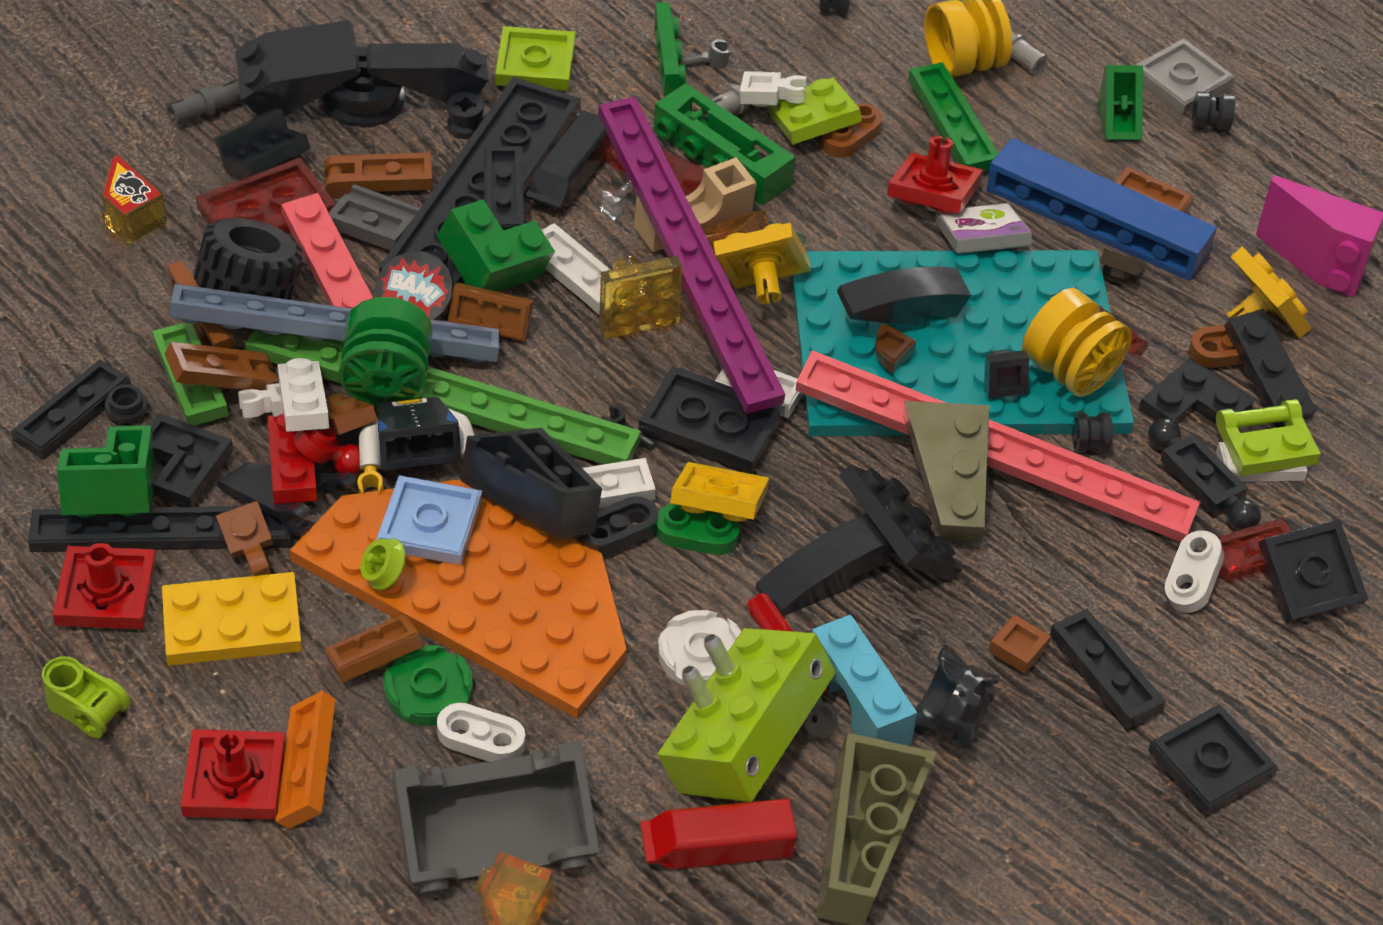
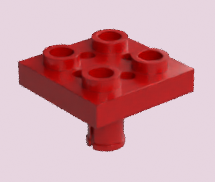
(935, 179)
(104, 580)
(233, 761)

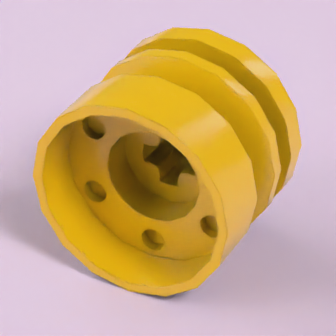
(968, 35)
(1076, 342)

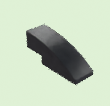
(905, 295)
(826, 565)

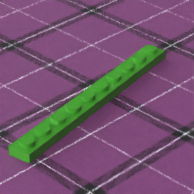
(480, 402)

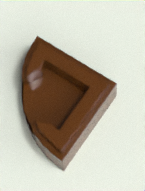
(893, 347)

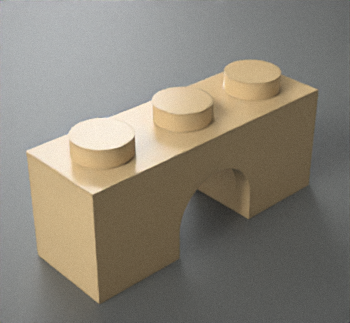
(722, 194)

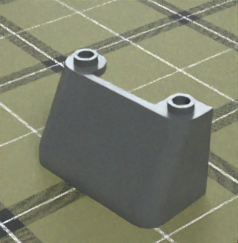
(515, 806)

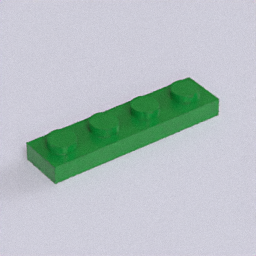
(952, 115)

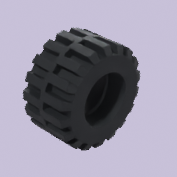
(248, 259)

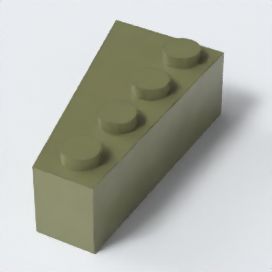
(868, 812)

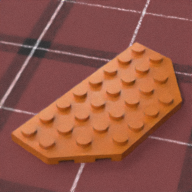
(515, 605)

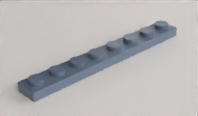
(315, 321)

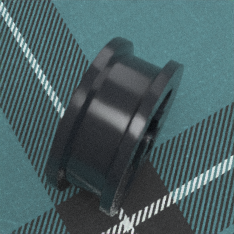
(365, 98)

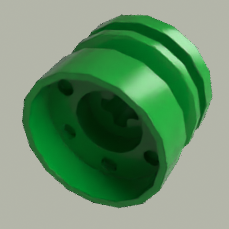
(385, 351)

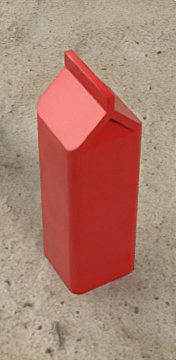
(720, 834)

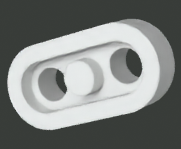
(1195, 568)
(483, 732)

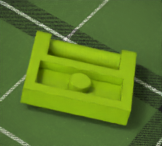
(1268, 448)

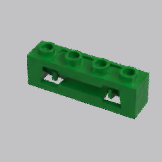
(721, 140)

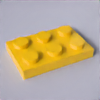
(231, 618)

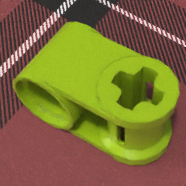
(89, 698)

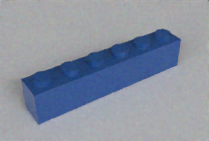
(1101, 209)

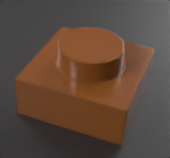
(1019, 643)

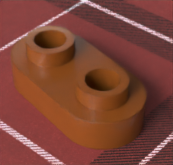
(850, 139)
(1213, 347)

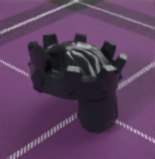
(956, 699)

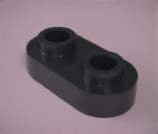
(616, 526)

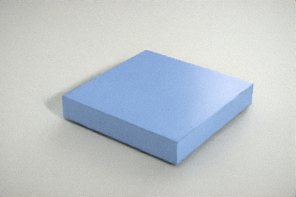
(431, 518)

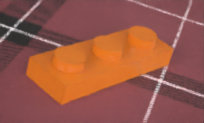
(305, 760)

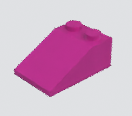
(1320, 233)

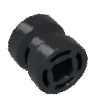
(1213, 111)

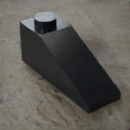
(429, 67)

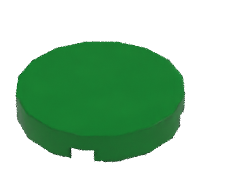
(426, 683)

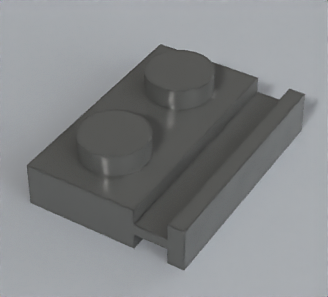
(372, 216)

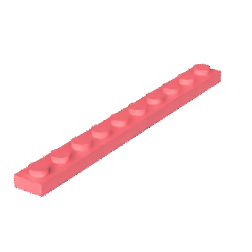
(1009, 450)

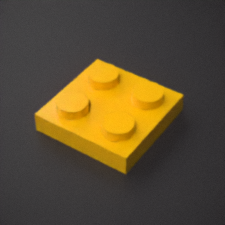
(720, 491)

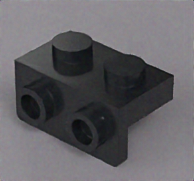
(260, 144)

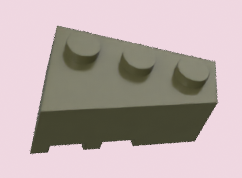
(952, 460)

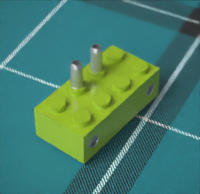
(744, 712)

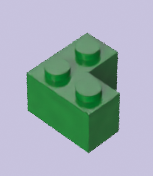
(488, 254)
(111, 477)

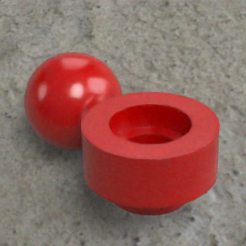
(322, 446)

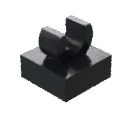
(1006, 373)

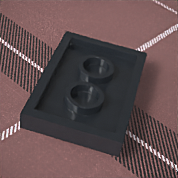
(709, 420)
(901, 522)

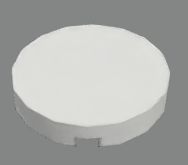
(684, 638)

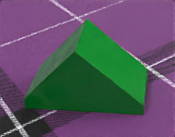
(1121, 102)

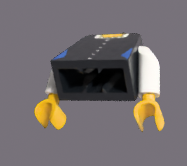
(410, 436)

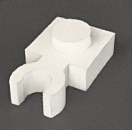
(767, 87)
(258, 402)

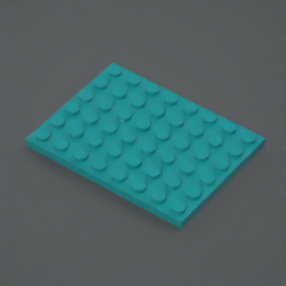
(950, 351)

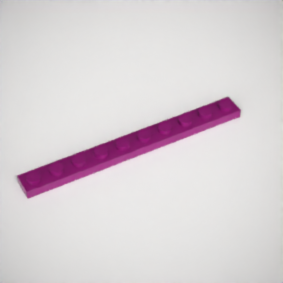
(701, 273)

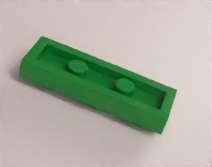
(668, 50)

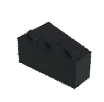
(534, 480)

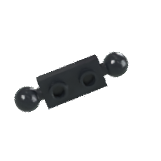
(1204, 474)

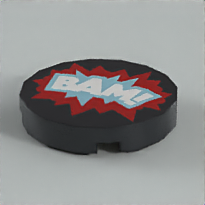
(420, 280)

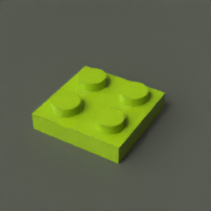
(536, 57)
(823, 111)

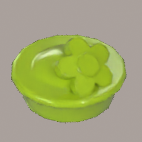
(383, 563)

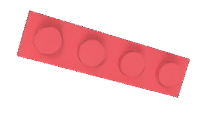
(325, 252)

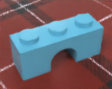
(874, 696)

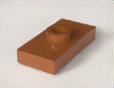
(1155, 189)
(492, 310)
(373, 648)

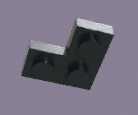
(1192, 389)
(191, 459)

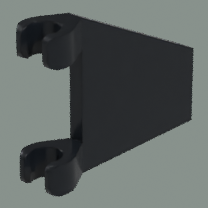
(254, 483)

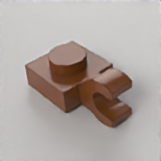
(247, 535)

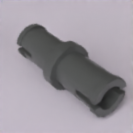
(203, 102)

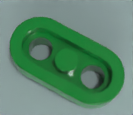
(696, 530)

